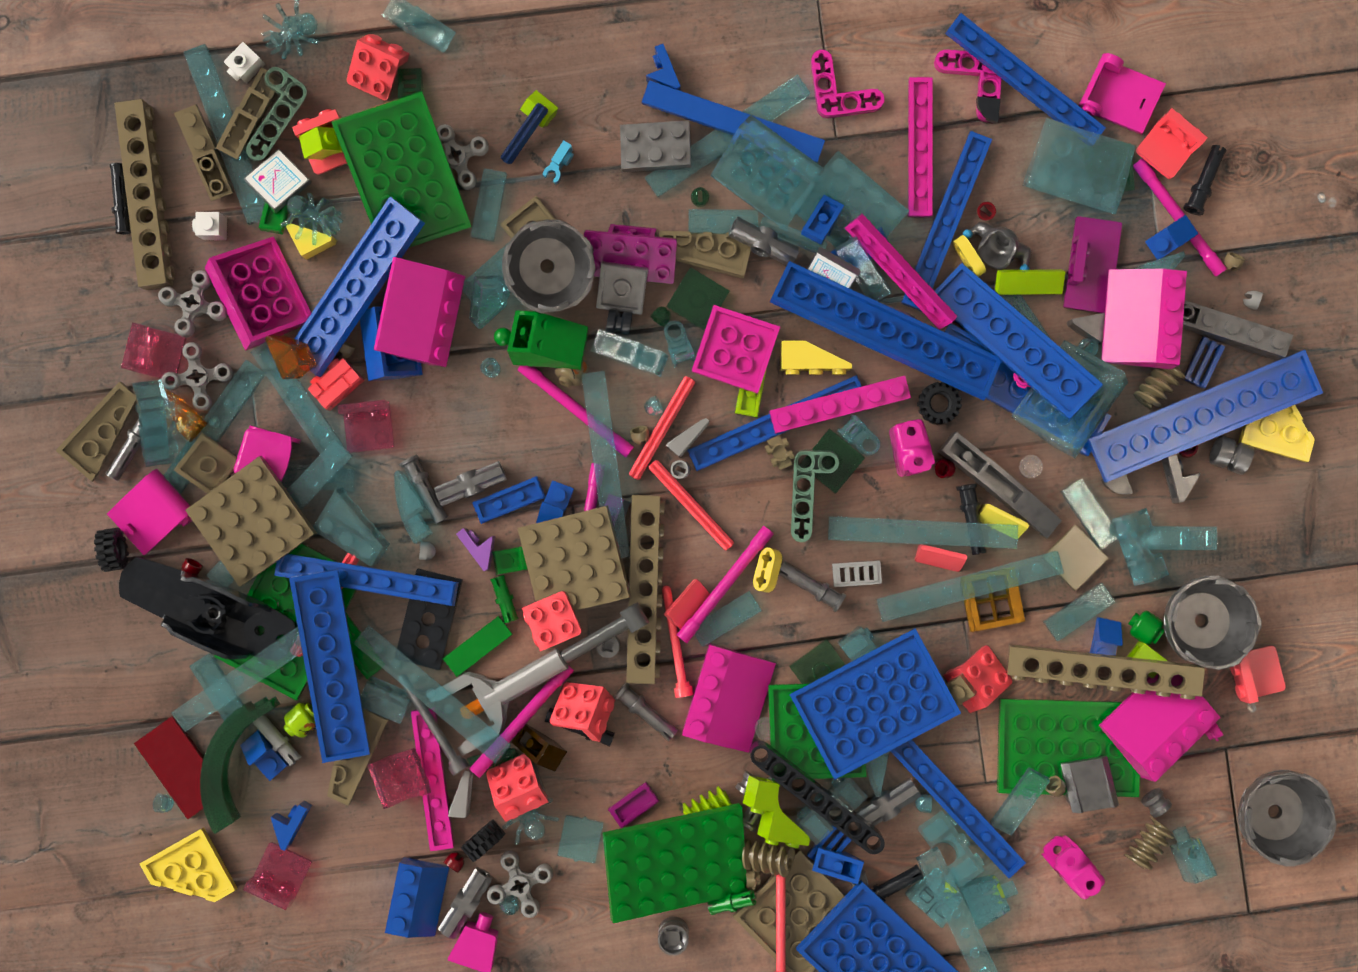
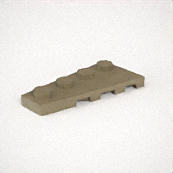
(711, 251)
(95, 436)
(349, 772)

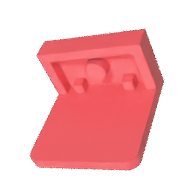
(375, 65)
(323, 120)
(1170, 143)
(552, 620)
(1258, 674)
(986, 677)
(583, 709)
(515, 787)

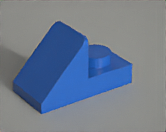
(666, 75)
(822, 220)
(1171, 237)
(555, 502)
(1106, 637)
(260, 752)
(287, 829)
(838, 865)

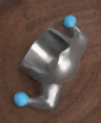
(999, 246)

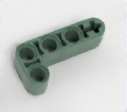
(272, 118)
(807, 495)

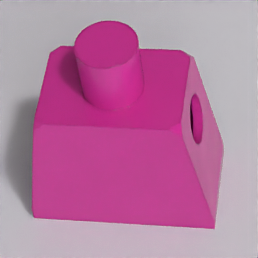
(476, 945)

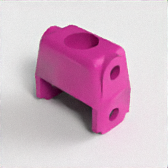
(911, 445)
(273, 446)
(1074, 867)

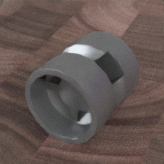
(1235, 457)
(673, 936)

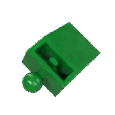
(551, 341)

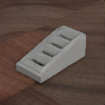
(682, 442)
(865, 564)
(462, 800)

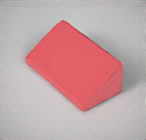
(940, 558)
(687, 603)

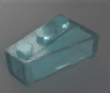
(155, 423)
(350, 529)

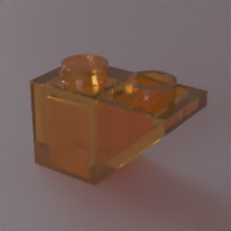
(290, 356)

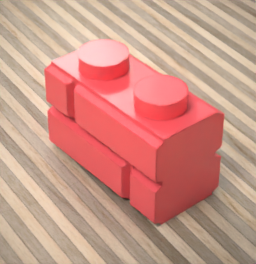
(335, 383)

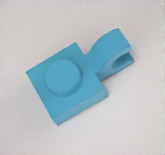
(562, 157)

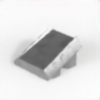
(1089, 784)

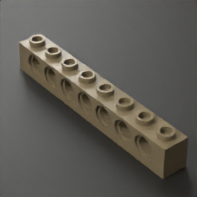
(127, 115)
(641, 504)
(1189, 688)

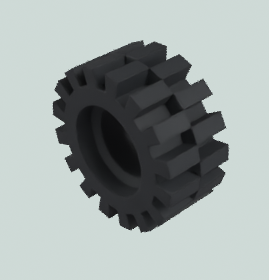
(939, 417)
(111, 549)
(483, 840)

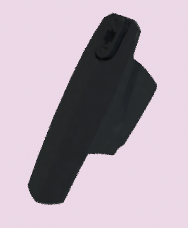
(203, 610)

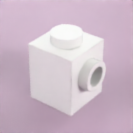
(243, 63)
(210, 226)

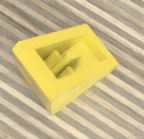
(304, 243)

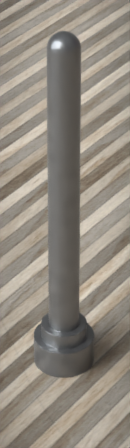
(455, 762)

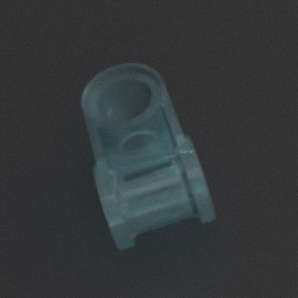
(678, 345)
(858, 435)

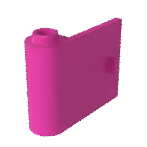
(1118, 94)
(150, 511)

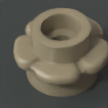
(752, 879)

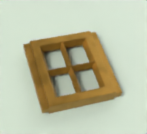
(1015, 607)

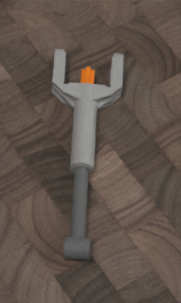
(495, 695)

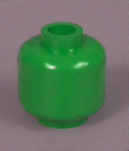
(1146, 627)

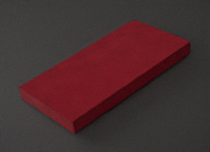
(175, 763)

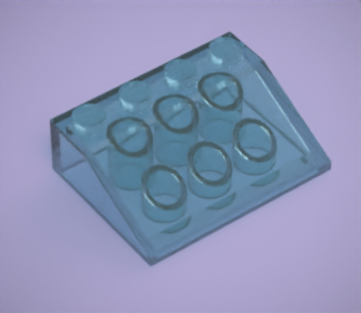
(1080, 166)
(767, 171)
(858, 194)
(1056, 429)

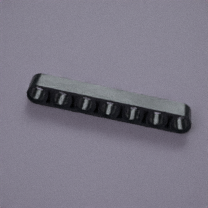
(821, 807)

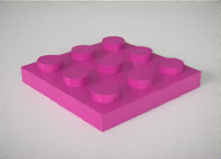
(735, 349)

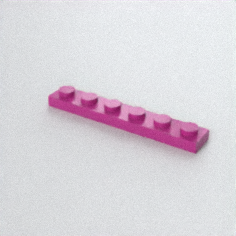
(920, 146)
(901, 272)
(840, 404)
(435, 803)

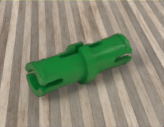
(504, 599)
(732, 902)

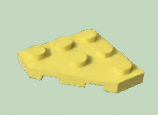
(1280, 434)
(191, 868)

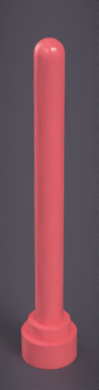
(683, 687)
(780, 924)

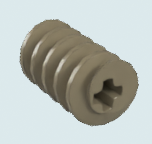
(1157, 385)
(1150, 844)
(767, 859)

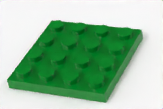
(792, 737)

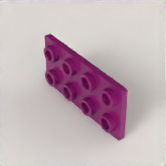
(636, 248)
(1091, 256)

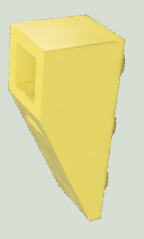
(804, 356)

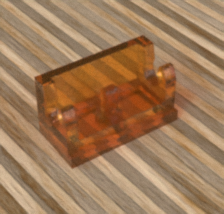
(187, 420)

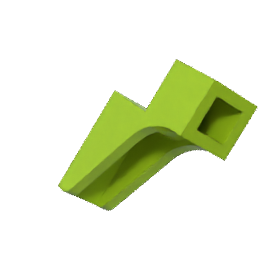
(319, 143)
(774, 825)

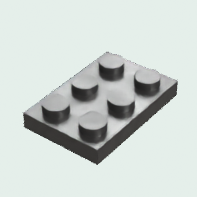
(655, 146)

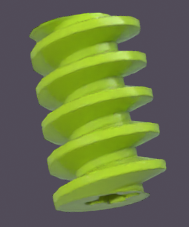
(714, 801)

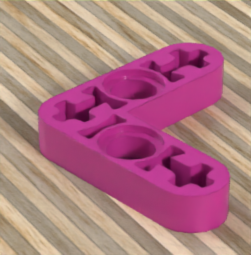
(985, 75)
(831, 96)

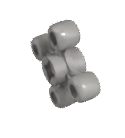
(464, 153)
(195, 295)
(195, 365)
(523, 893)

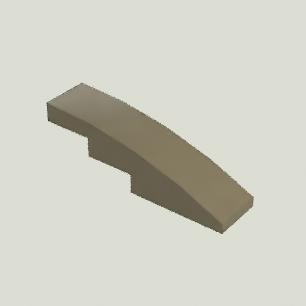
(248, 115)

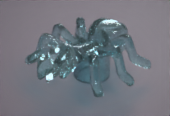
(292, 27)
(310, 216)
(531, 822)

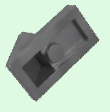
(1178, 485)

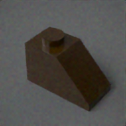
(539, 748)

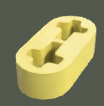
(968, 255)
(767, 570)

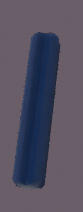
(524, 133)

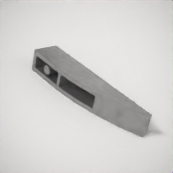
(1236, 331)
(999, 484)

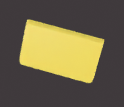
(994, 515)

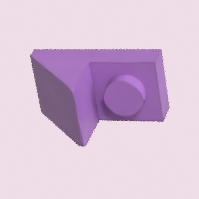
(481, 553)

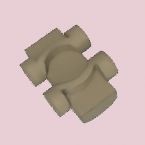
(781, 457)

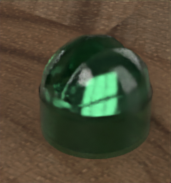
(694, 197)
(661, 316)

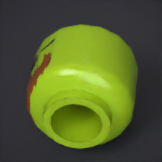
(300, 720)

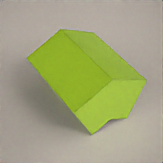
(537, 97)

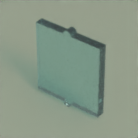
(580, 839)

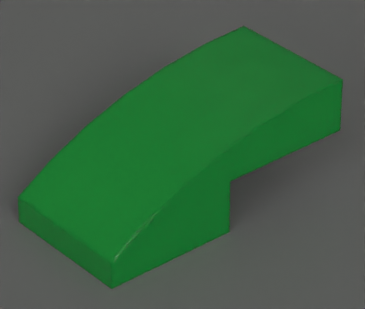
(509, 560)

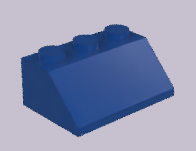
(379, 364)
(417, 898)

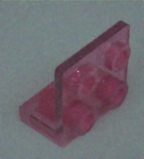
(152, 351)
(367, 425)
(399, 777)
(278, 876)

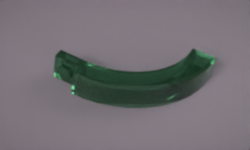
(214, 772)

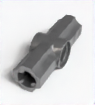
(763, 241)
(470, 483)
(889, 803)
(465, 903)

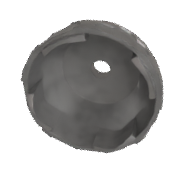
(572, 263)
(1229, 625)
(1303, 821)

